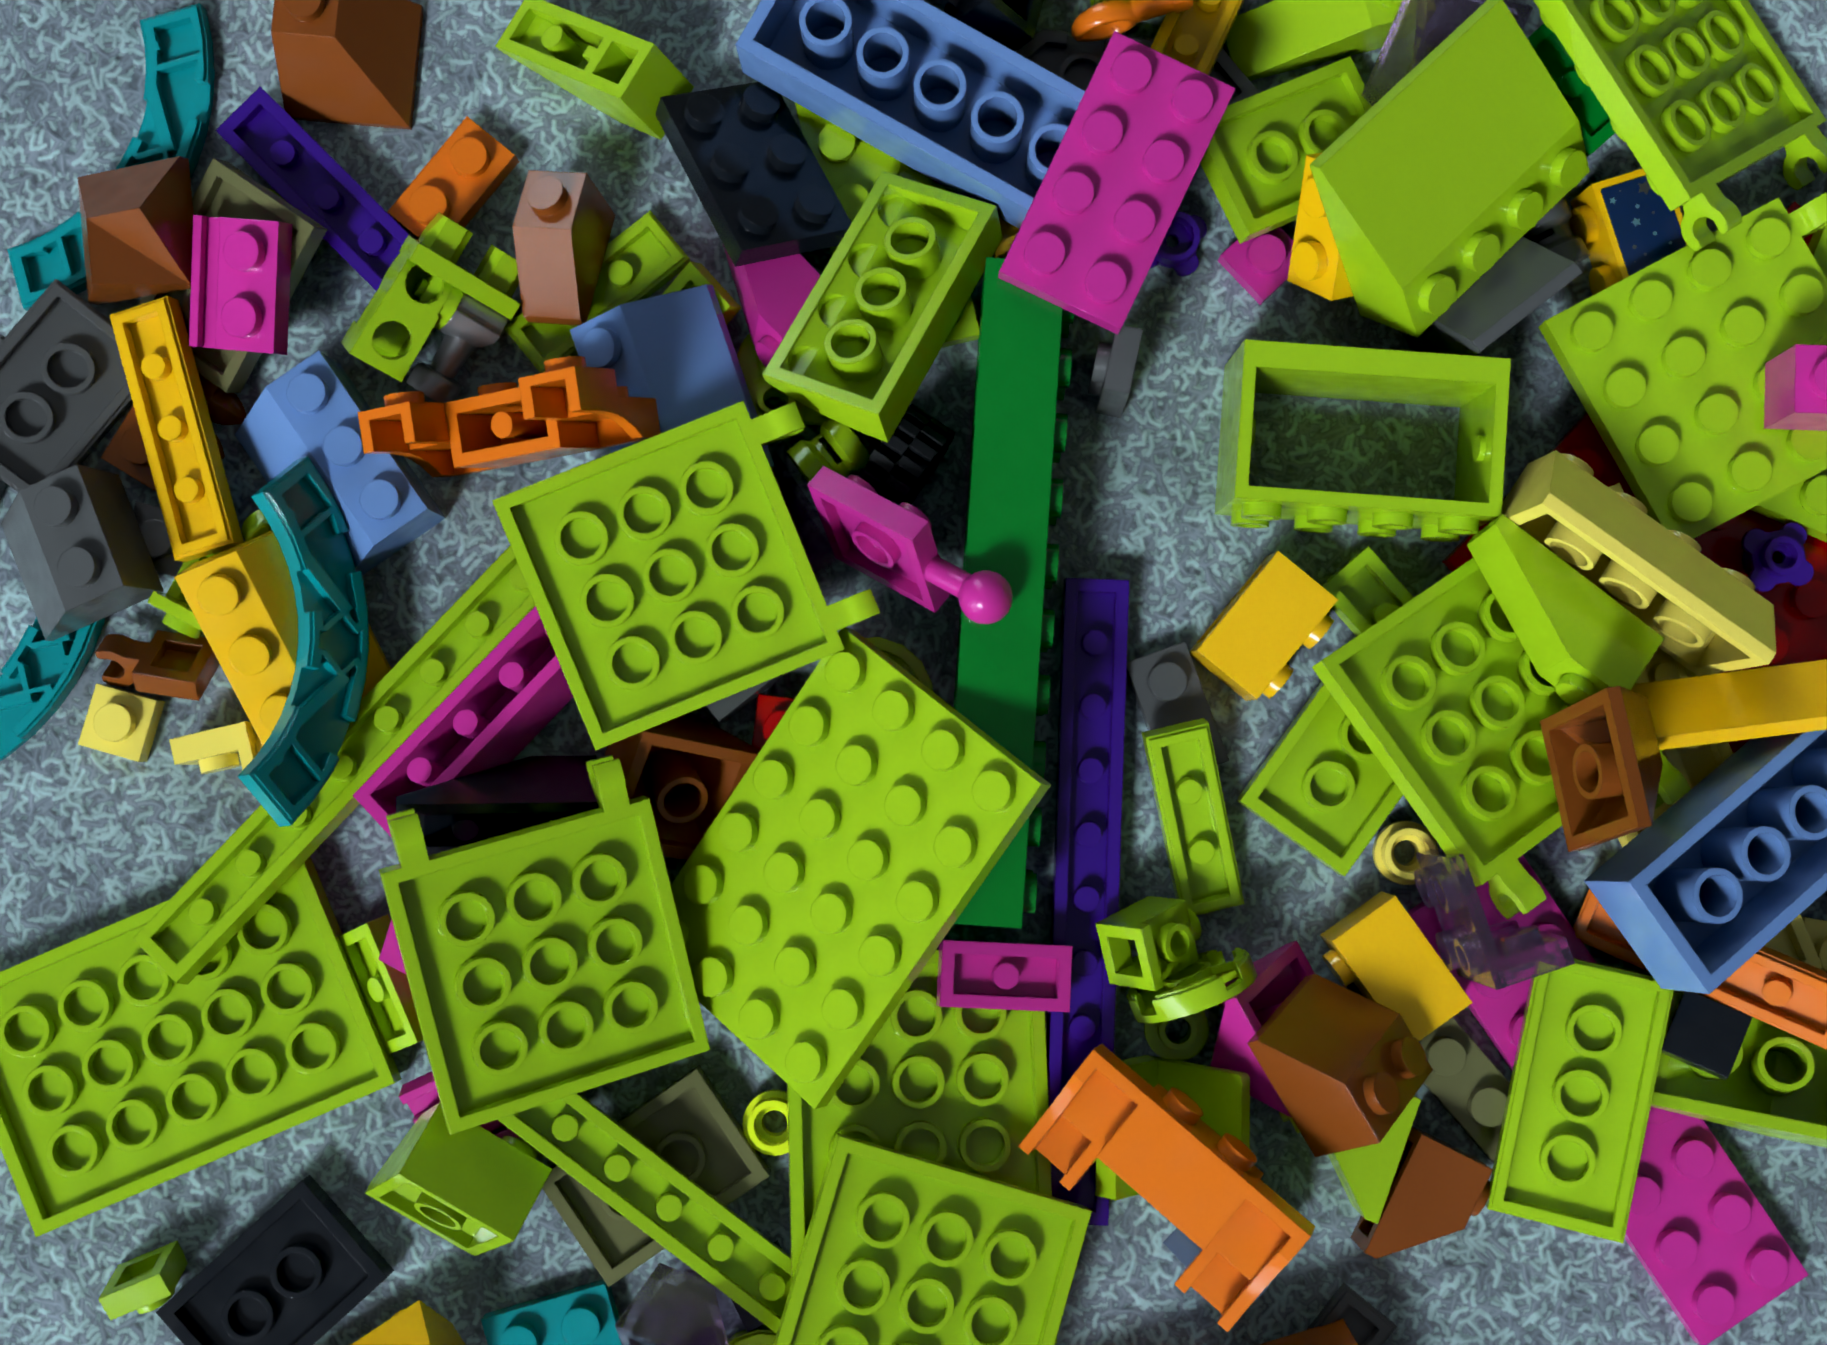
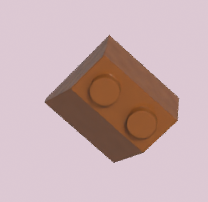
(1339, 1064)

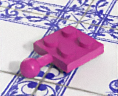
(899, 549)

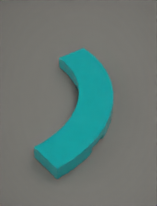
(174, 125)
(330, 644)
(39, 680)

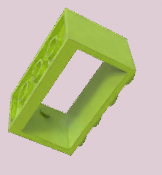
(1367, 374)

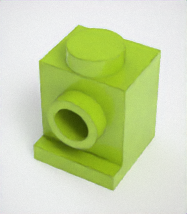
(1163, 939)

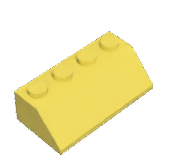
(1703, 611)

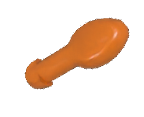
(1120, 16)

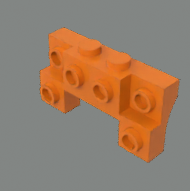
(507, 425)
(1182, 1170)

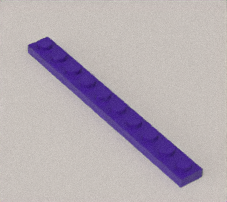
(1087, 833)

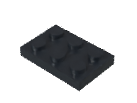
(753, 172)
(280, 1278)

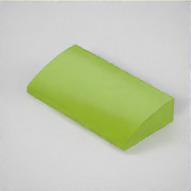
(885, 304)

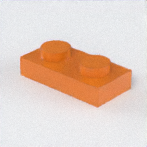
(455, 179)

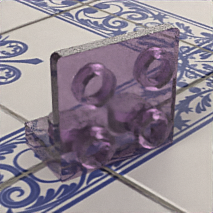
(1480, 952)

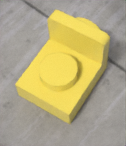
(217, 748)

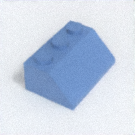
(669, 351)
(316, 416)

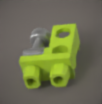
(432, 291)

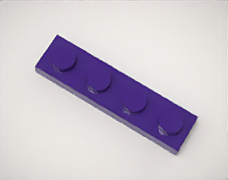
(314, 184)

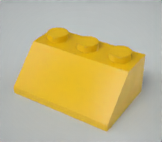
(251, 623)

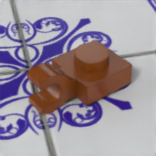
(165, 666)

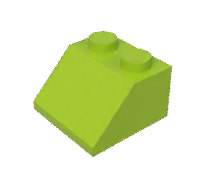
(461, 1184)

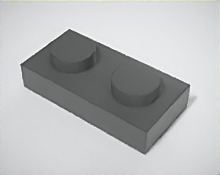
(1115, 370)
(1172, 692)

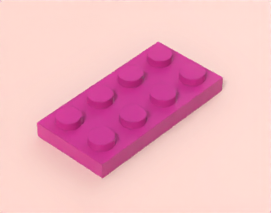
(1116, 182)

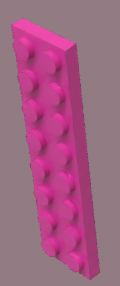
(1690, 1207)

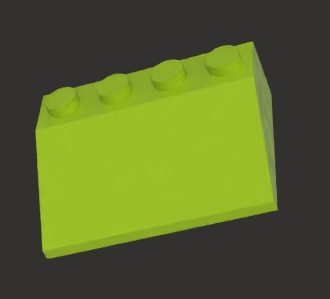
(1448, 171)

